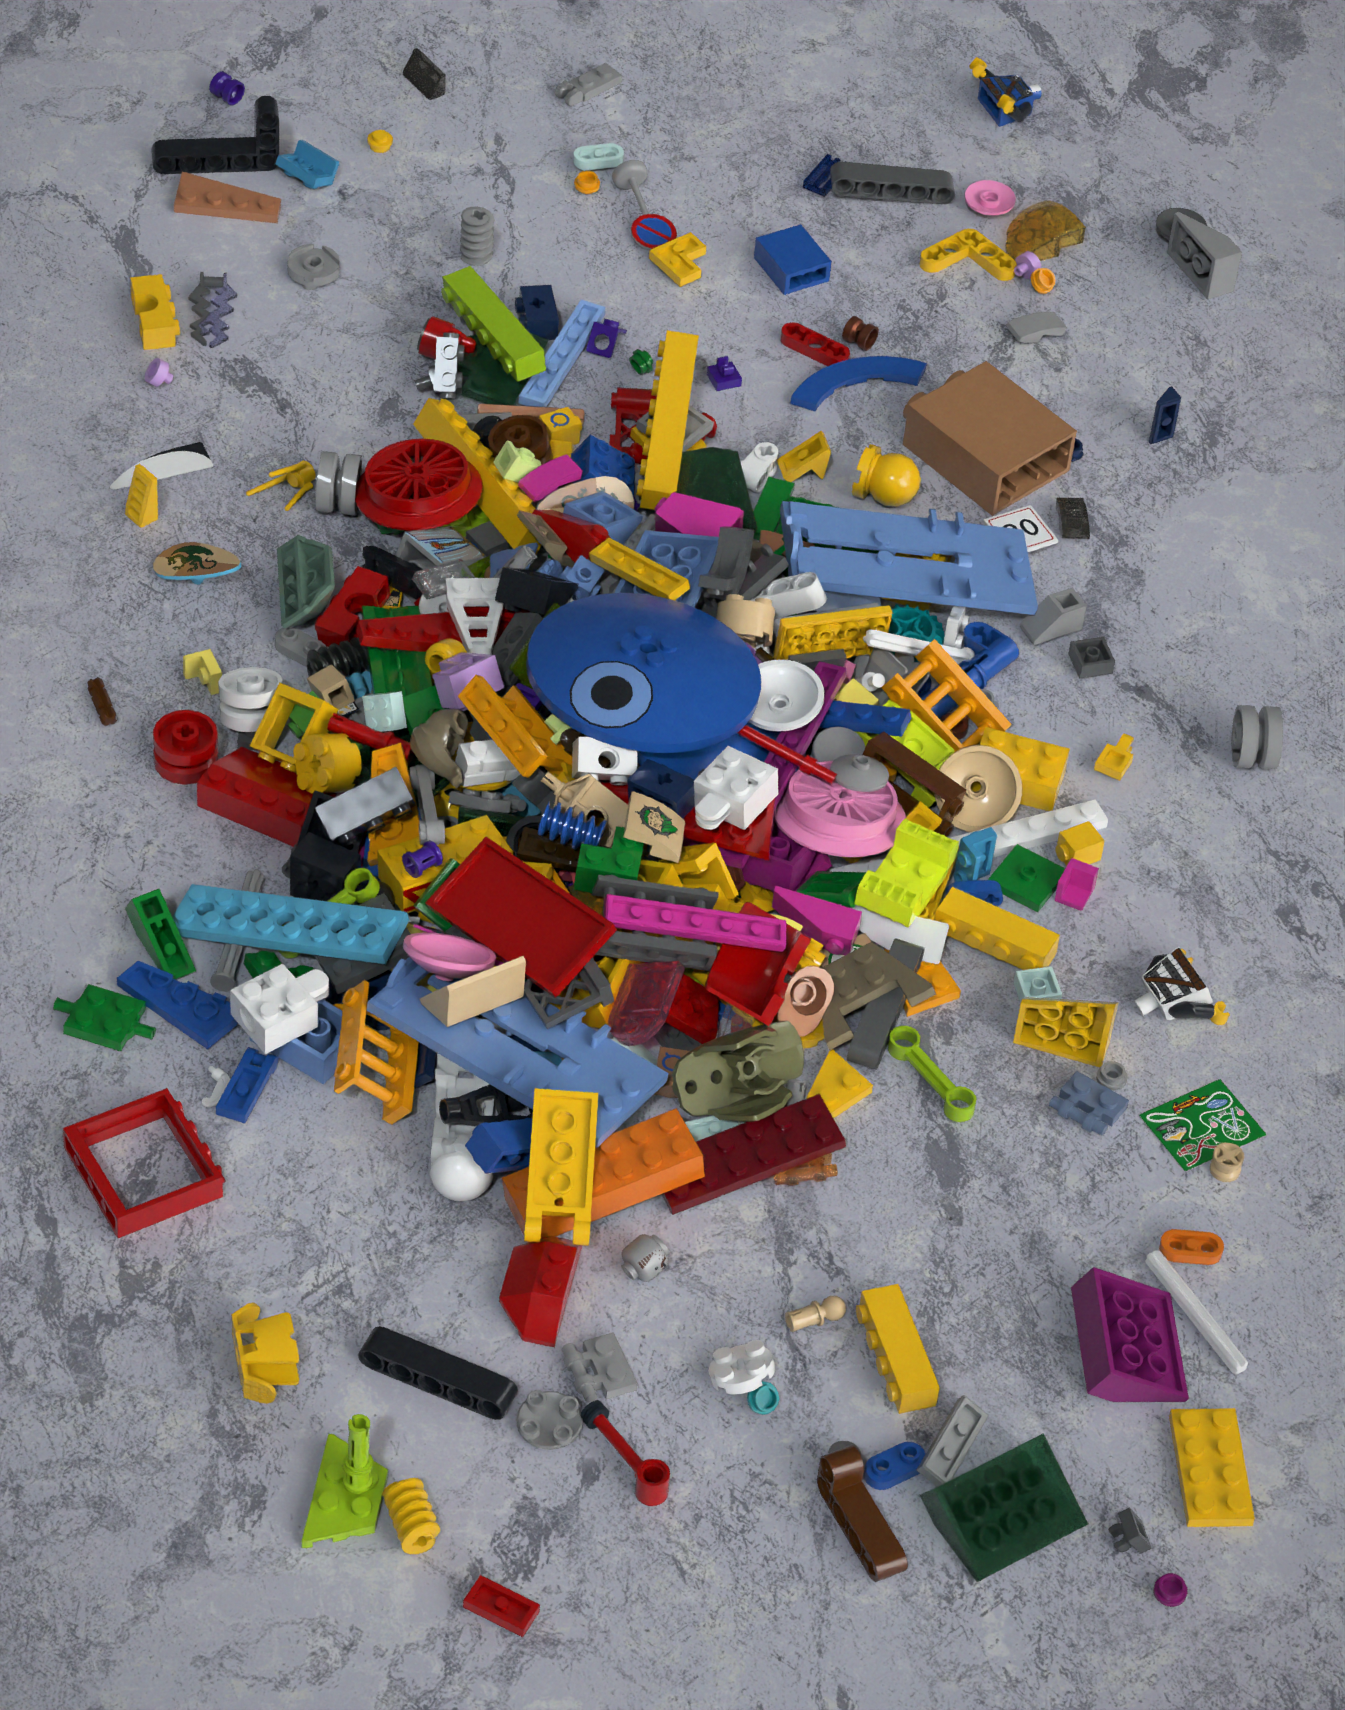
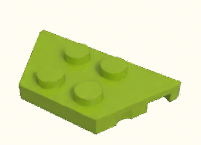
(335, 1510)

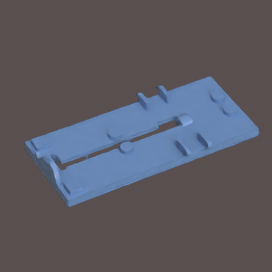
(987, 573)
(590, 1057)

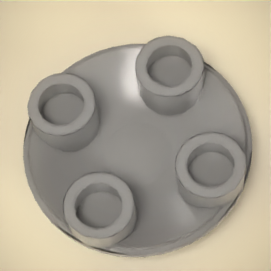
(549, 1419)

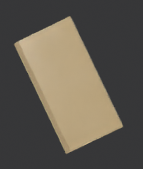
(477, 993)

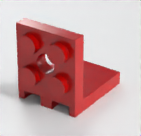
(694, 1011)

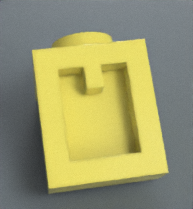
(204, 666)

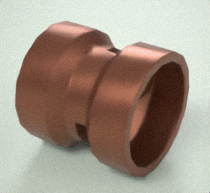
(858, 332)

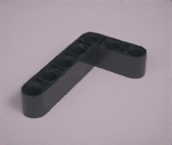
(224, 154)

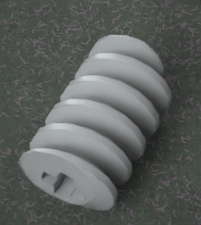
(476, 236)

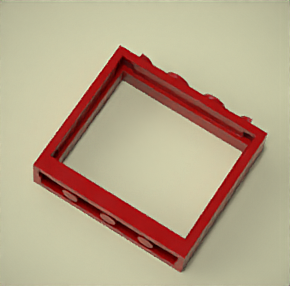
(123, 1119)

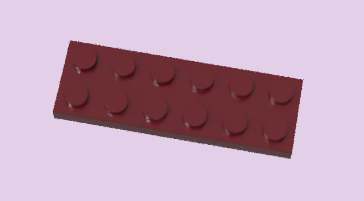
(760, 1151)

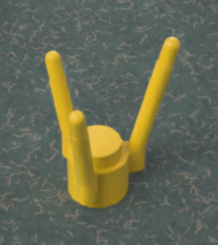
(297, 476)

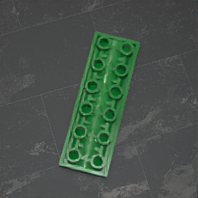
(393, 668)

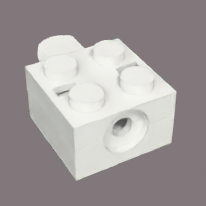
(733, 790)
(278, 1005)

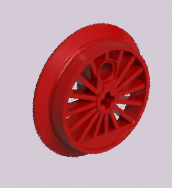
(439, 485)

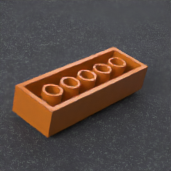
(627, 1171)

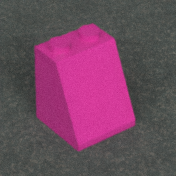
(695, 515)

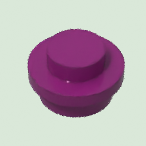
(1170, 1590)

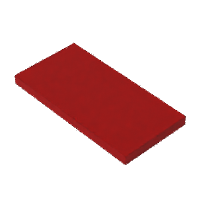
(521, 914)

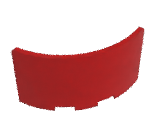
(754, 976)

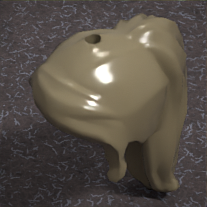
(437, 740)

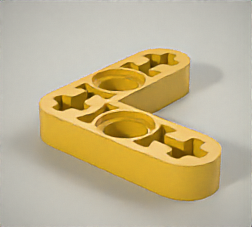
(968, 244)

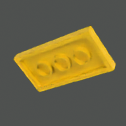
(1211, 1467)

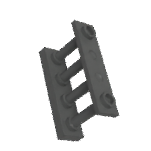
(651, 949)

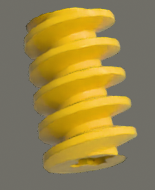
(411, 1515)

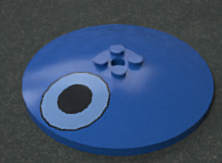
(679, 697)

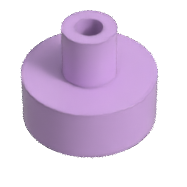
(1026, 264)
(158, 373)

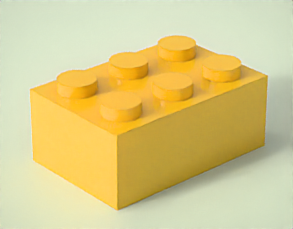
(1038, 762)

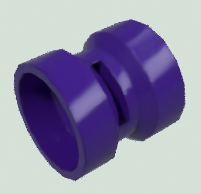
(225, 87)

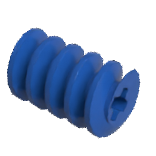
(570, 827)

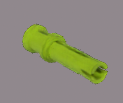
(358, 1461)

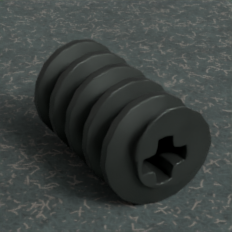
(341, 656)

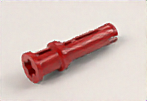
(367, 735)

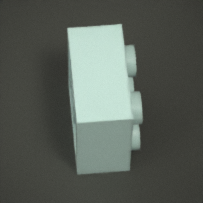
(384, 711)
(1037, 983)

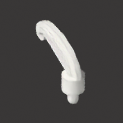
(222, 1081)

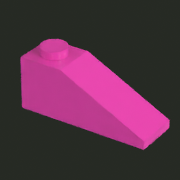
(821, 920)

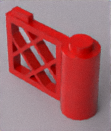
(629, 404)

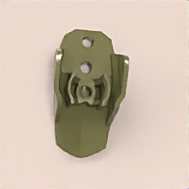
(747, 1073)

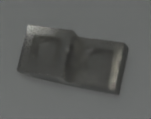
(1073, 518)

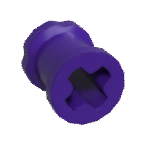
(422, 859)

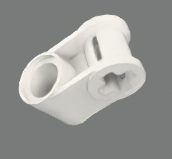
(759, 466)

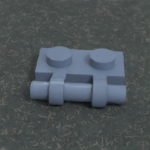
(1093, 1099)

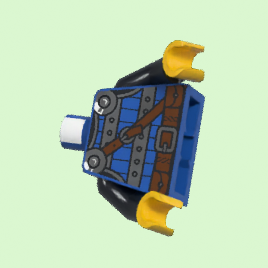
(1004, 97)

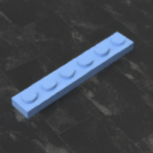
(562, 354)

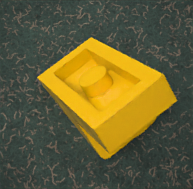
(809, 455)

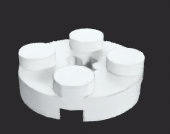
(741, 1367)

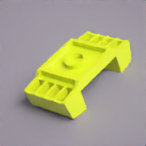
(924, 743)
(908, 873)

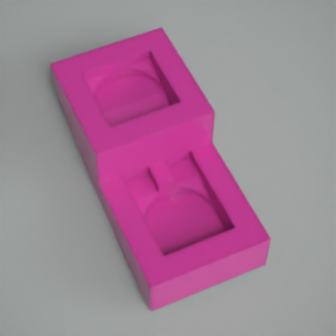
(549, 476)

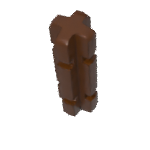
(101, 701)

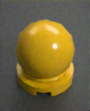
(889, 478)

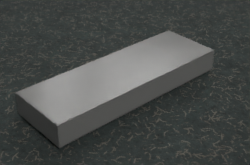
(952, 1441)

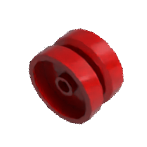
(184, 746)

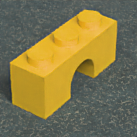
(156, 314)

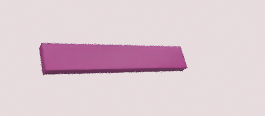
(695, 922)

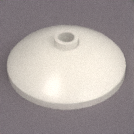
(788, 696)

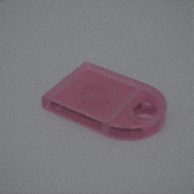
(644, 1000)

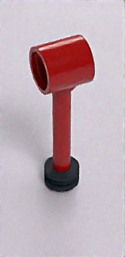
(646, 1471)

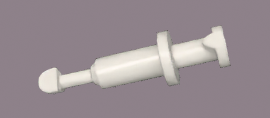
(871, 681)

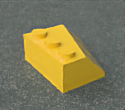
(1066, 1027)

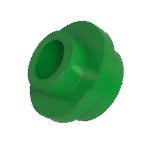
(641, 361)

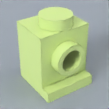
(515, 462)

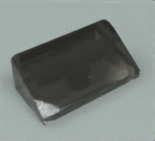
(425, 75)

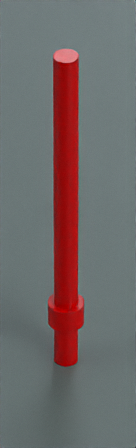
(807, 764)

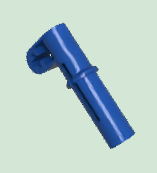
(992, 654)

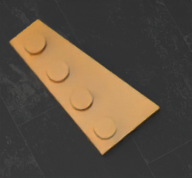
(395, 830)

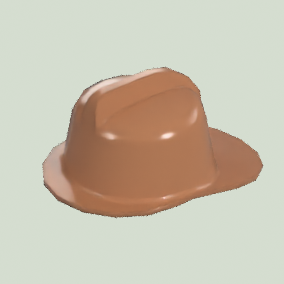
(806, 999)

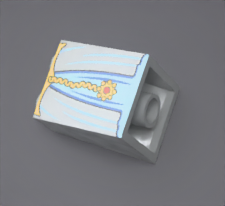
(436, 547)

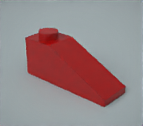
(577, 534)

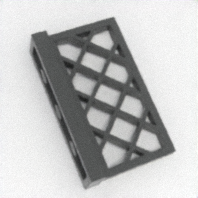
(591, 980)

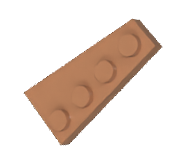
(217, 199)

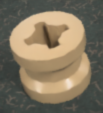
(1226, 1162)

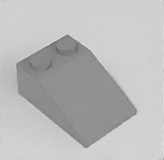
(1204, 256)

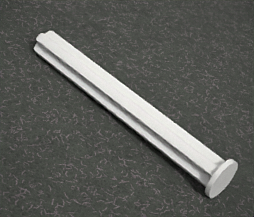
(910, 646)

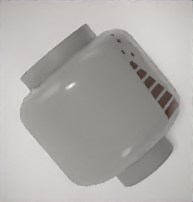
(645, 1257)

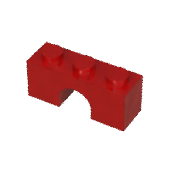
(359, 590)

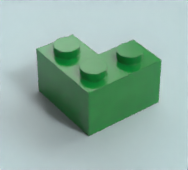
(620, 861)

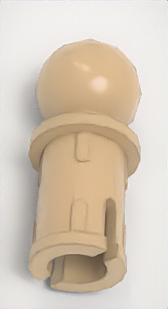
(832, 1308)

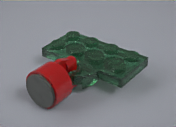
(486, 377)

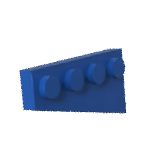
(183, 1005)

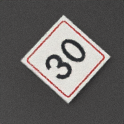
(1026, 518)

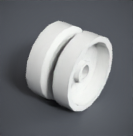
(246, 697)

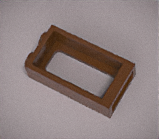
(887, 747)

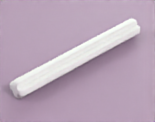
(1196, 1312)

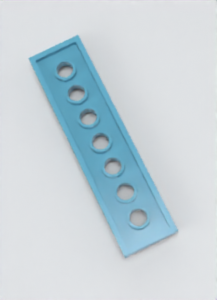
(295, 935)

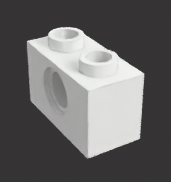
(586, 755)

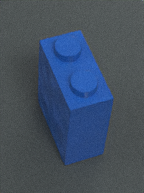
(792, 259)

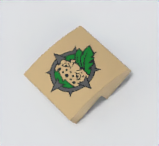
(654, 825)

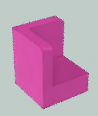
(1076, 884)

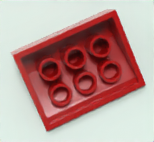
(255, 795)

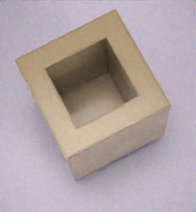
(331, 687)

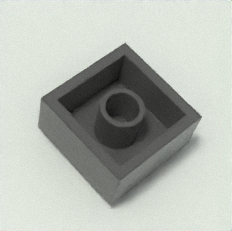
(1091, 657)

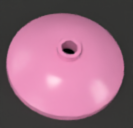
(448, 955)

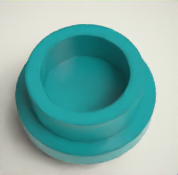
(763, 1399)

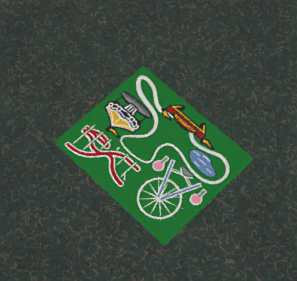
(1199, 1122)

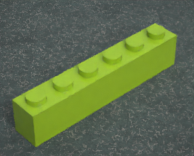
(493, 323)

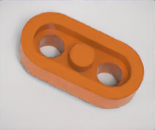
(1190, 1247)

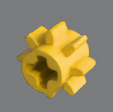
(812, 955)

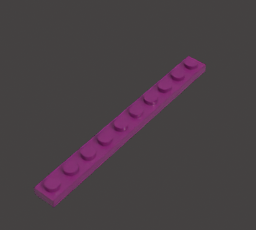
(797, 740)

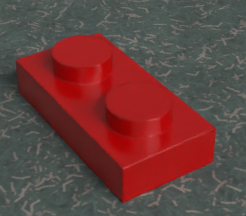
(501, 1606)

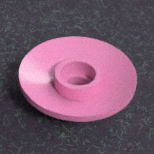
(990, 197)

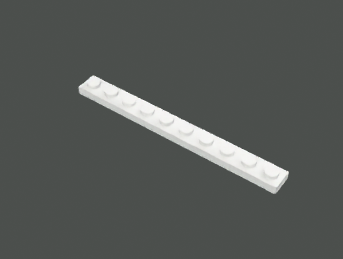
(1025, 832)

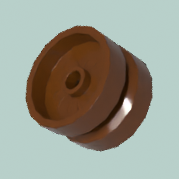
(522, 432)

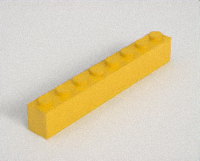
(669, 418)
(499, 497)

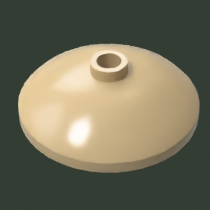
(999, 788)

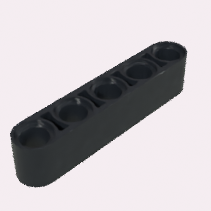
(438, 1373)

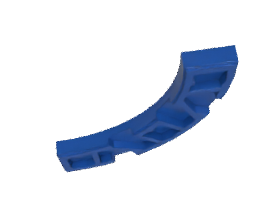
(854, 371)

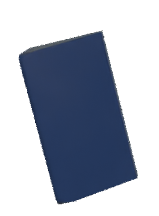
(1165, 416)

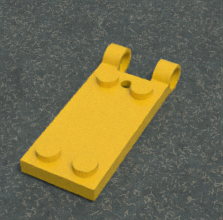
(561, 1161)

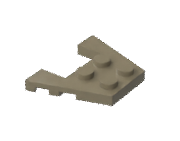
(862, 978)

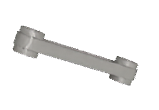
(430, 827)

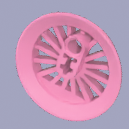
(837, 818)

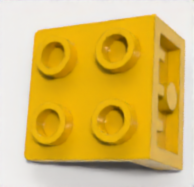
(704, 866)

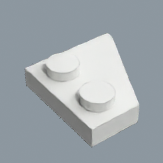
(955, 626)

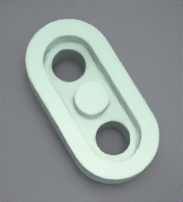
(598, 156)

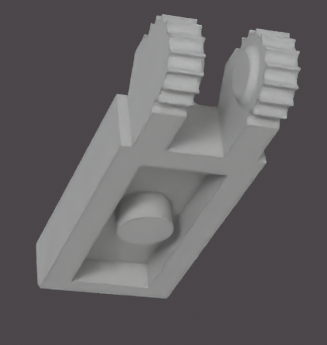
(588, 84)

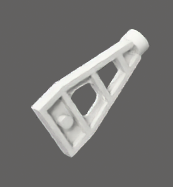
(473, 593)

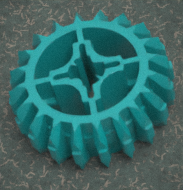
(916, 625)

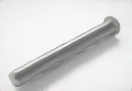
(229, 959)

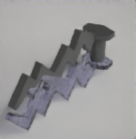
(225, 294)

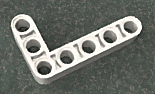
(794, 594)

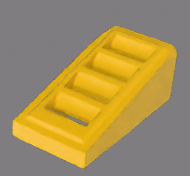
(142, 497)

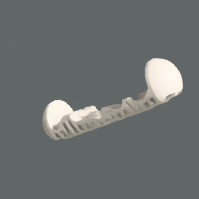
(452, 1165)

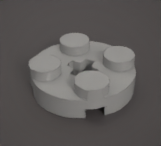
(324, 268)

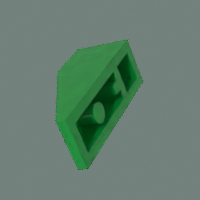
(159, 934)

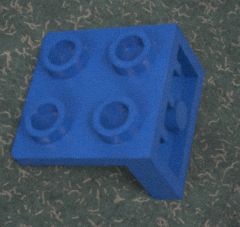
(601, 459)

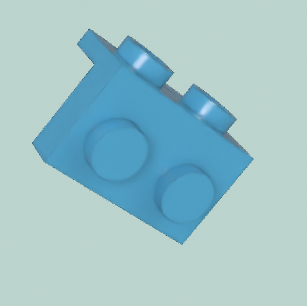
(309, 165)
(975, 855)

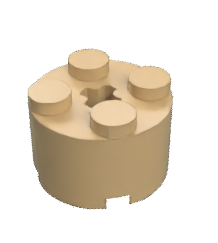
(748, 619)

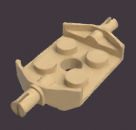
(587, 795)

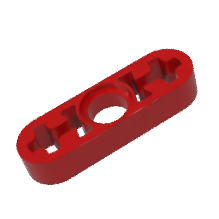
(800, 337)

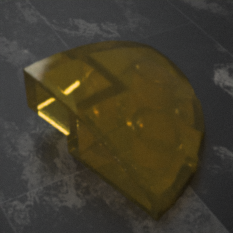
(1044, 230)

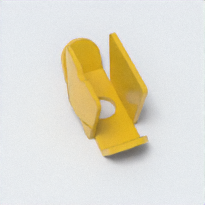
(267, 1360)

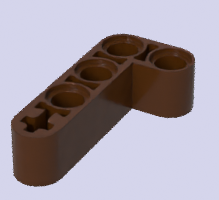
(858, 1515)

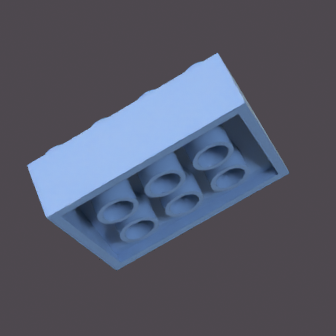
(682, 554)

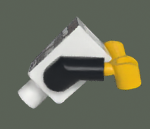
(1178, 990)

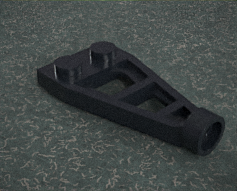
(465, 1110)

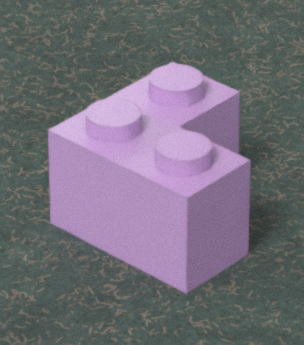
(458, 672)

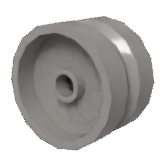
(336, 482)
(1257, 737)

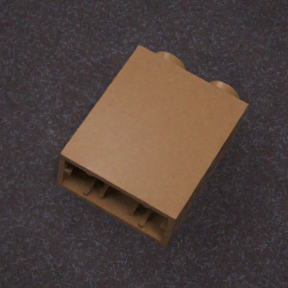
(988, 437)

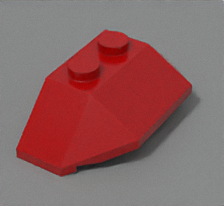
(539, 1287)

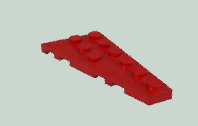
(415, 631)
(752, 841)

